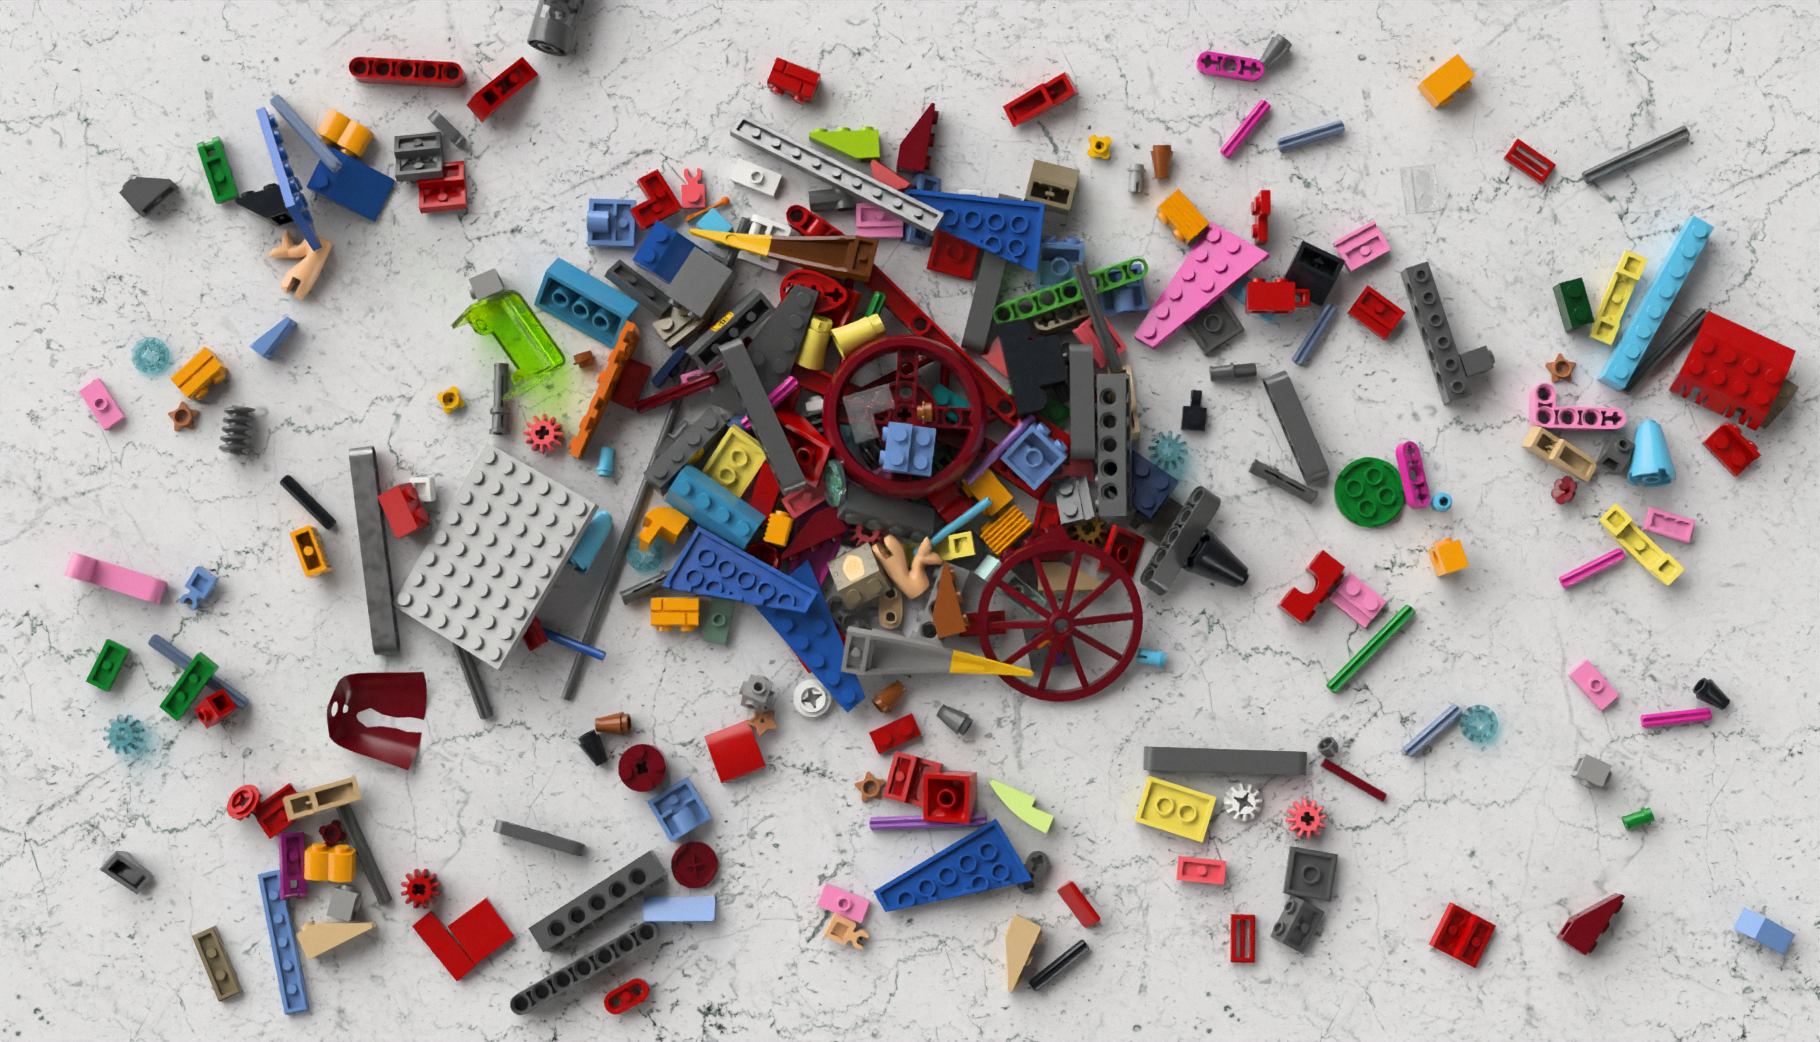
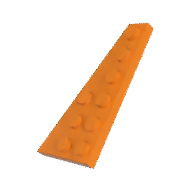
(608, 383)

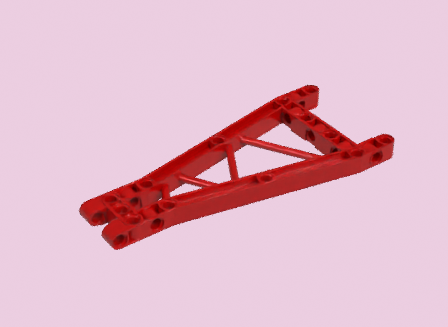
(908, 313)

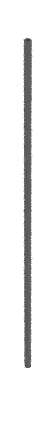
(636, 509)

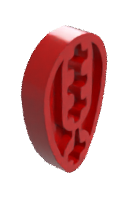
(823, 283)

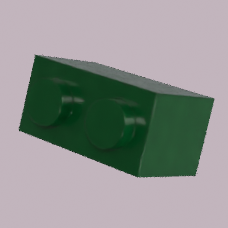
(1573, 304)

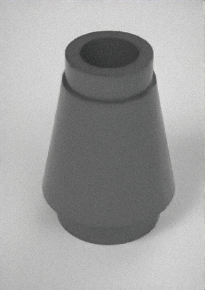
(1275, 51)
(955, 719)

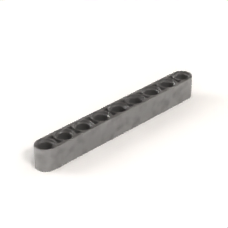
(374, 550)

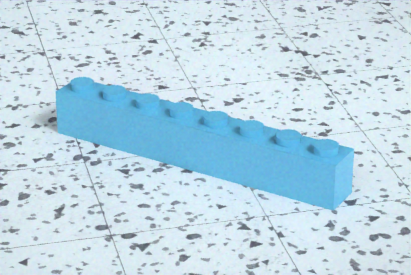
(1655, 303)

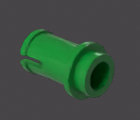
(1638, 818)

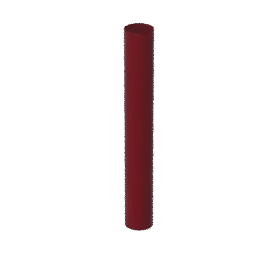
(1354, 780)

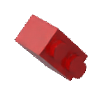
(1274, 297)

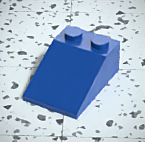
(353, 186)
(663, 252)

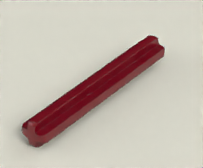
(677, 392)

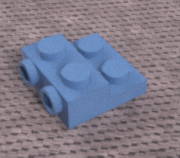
(1057, 261)
(908, 449)
(1035, 455)

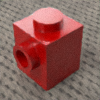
(215, 708)

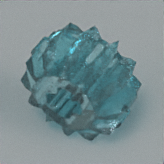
(1160, 446)
(117, 740)

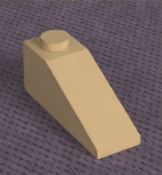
(327, 935)

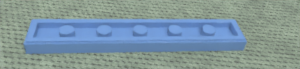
(283, 944)

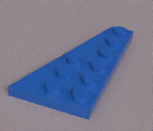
(726, 572)
(817, 642)

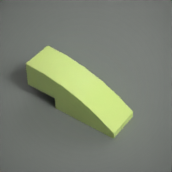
(1021, 805)

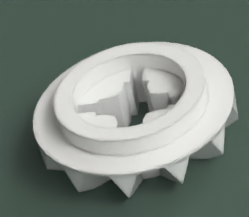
(807, 708)
(1232, 806)

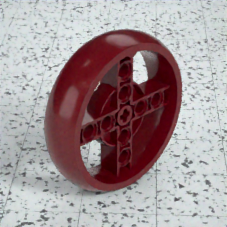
(971, 419)

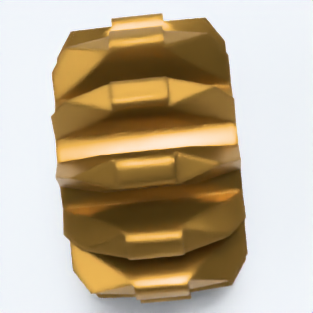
(1093, 535)

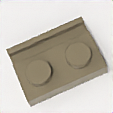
(677, 327)

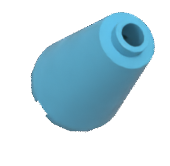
(1650, 457)
(591, 542)

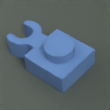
(200, 585)

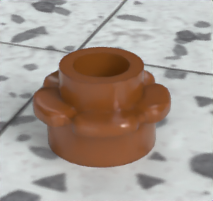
(584, 359)
(925, 412)

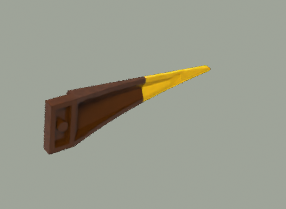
(831, 255)

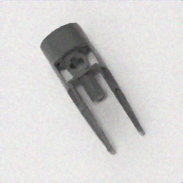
(551, 34)

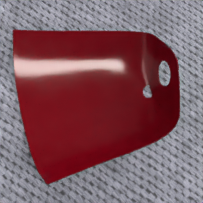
(388, 694)

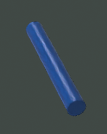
(574, 644)

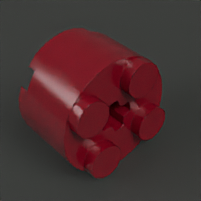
(629, 770)

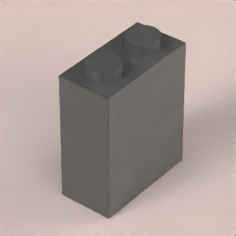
(700, 285)

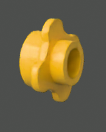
(1099, 153)
(444, 398)

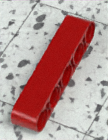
(397, 66)

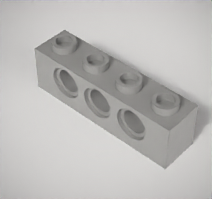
(925, 616)

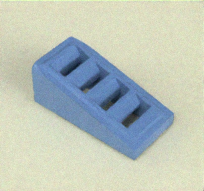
(272, 340)

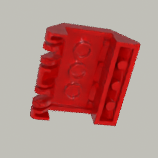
(1734, 370)

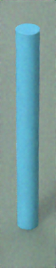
(958, 522)

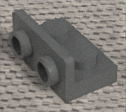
(1297, 924)

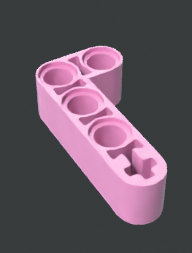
(1576, 414)
(115, 578)

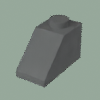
(147, 193)

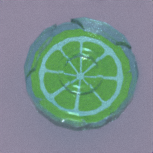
(836, 483)

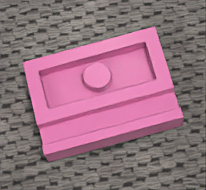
(876, 223)
(1362, 246)
(1357, 600)

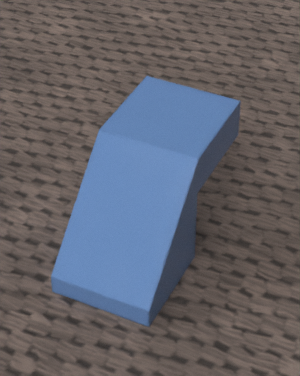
(1764, 931)

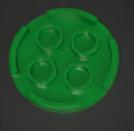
(1369, 492)

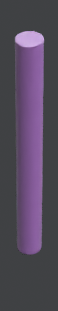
(999, 449)

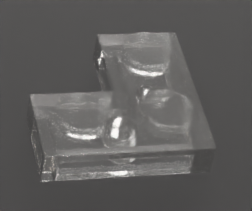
(861, 408)

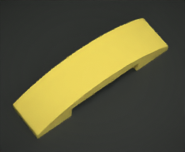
(1616, 297)
(1639, 546)
(950, 548)

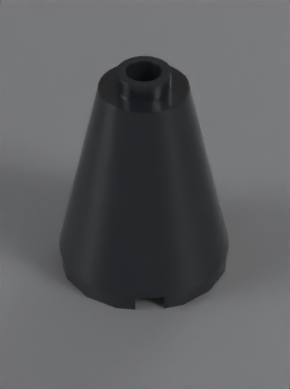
(1216, 562)

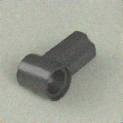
(831, 200)

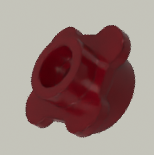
(326, 831)

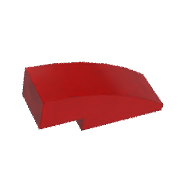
(1041, 99)

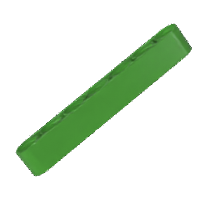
(1058, 290)

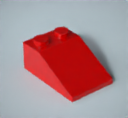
(807, 445)

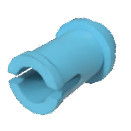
(606, 462)
(1445, 498)
(1153, 657)

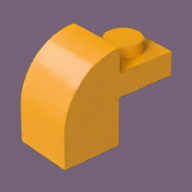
(664, 523)

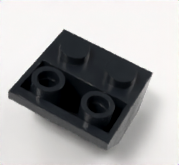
(266, 205)
(1314, 271)

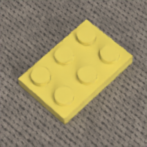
(735, 461)
(1175, 808)

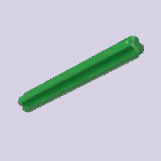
(1370, 649)

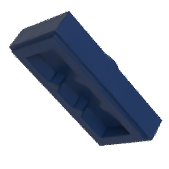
(670, 368)

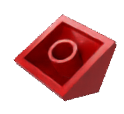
(1124, 547)

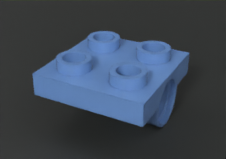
(611, 223)
(1124, 298)
(679, 809)

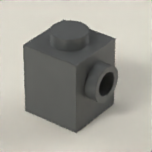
(1477, 361)
(1615, 454)

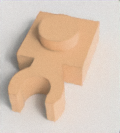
(843, 929)

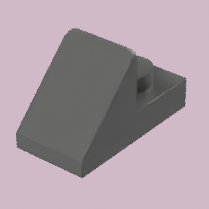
(126, 871)

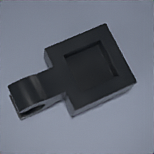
(1194, 416)

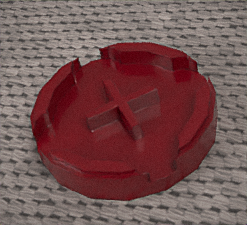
(694, 864)

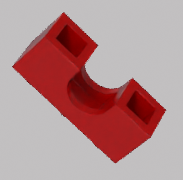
(1325, 572)

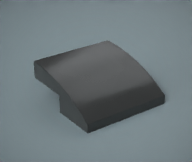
(418, 156)

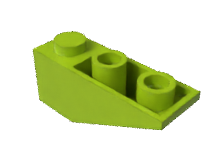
(856, 145)

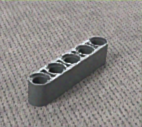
(1081, 401)
(1296, 427)
(1180, 540)

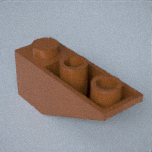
(947, 612)

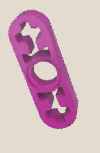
(1245, 76)
(1417, 466)

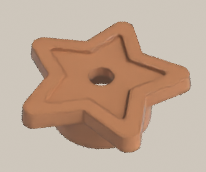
(1567, 367)
(177, 415)
(764, 727)
(870, 780)

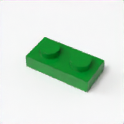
(108, 665)

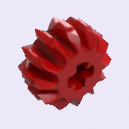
(419, 879)

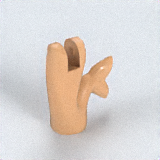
(307, 269)
(912, 581)

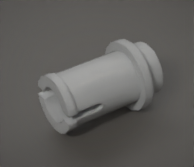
(1136, 178)

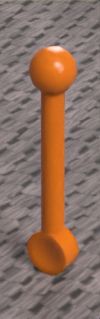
(724, 201)

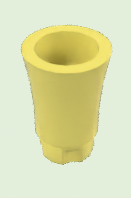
(856, 334)
(814, 343)

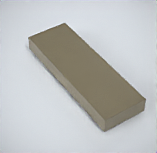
(217, 963)

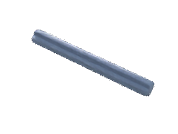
(306, 133)
(183, 661)

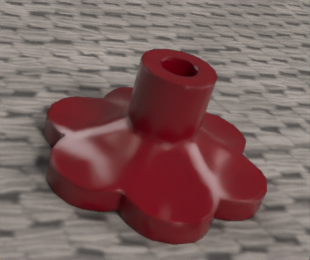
(1564, 490)

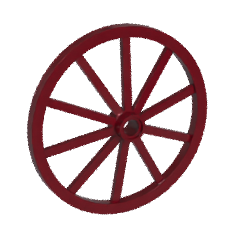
(1086, 689)

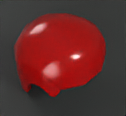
(767, 553)

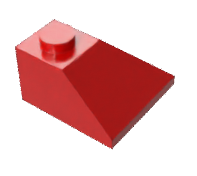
(949, 796)

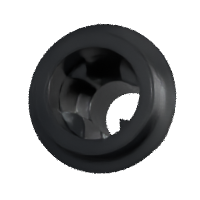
(1710, 693)
(593, 747)

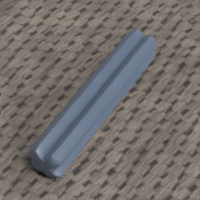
(1310, 136)
(1314, 334)
(1432, 730)

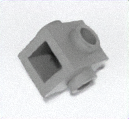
(756, 693)

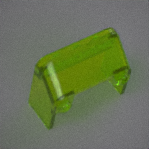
(519, 335)

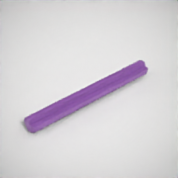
(914, 822)

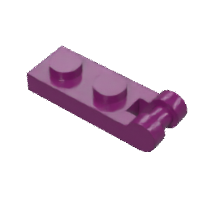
(292, 865)

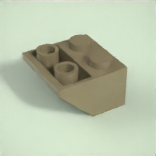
(1052, 186)

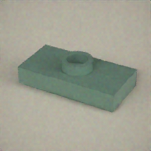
(718, 620)

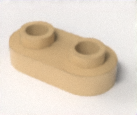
(891, 605)

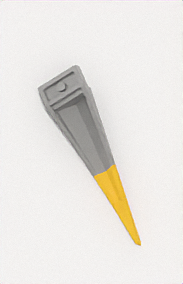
(888, 653)

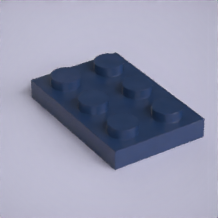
(1149, 485)

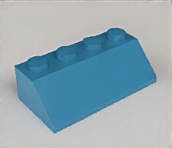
(585, 302)
(714, 507)

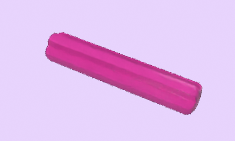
(1245, 129)
(777, 396)
(1592, 568)
(1676, 717)

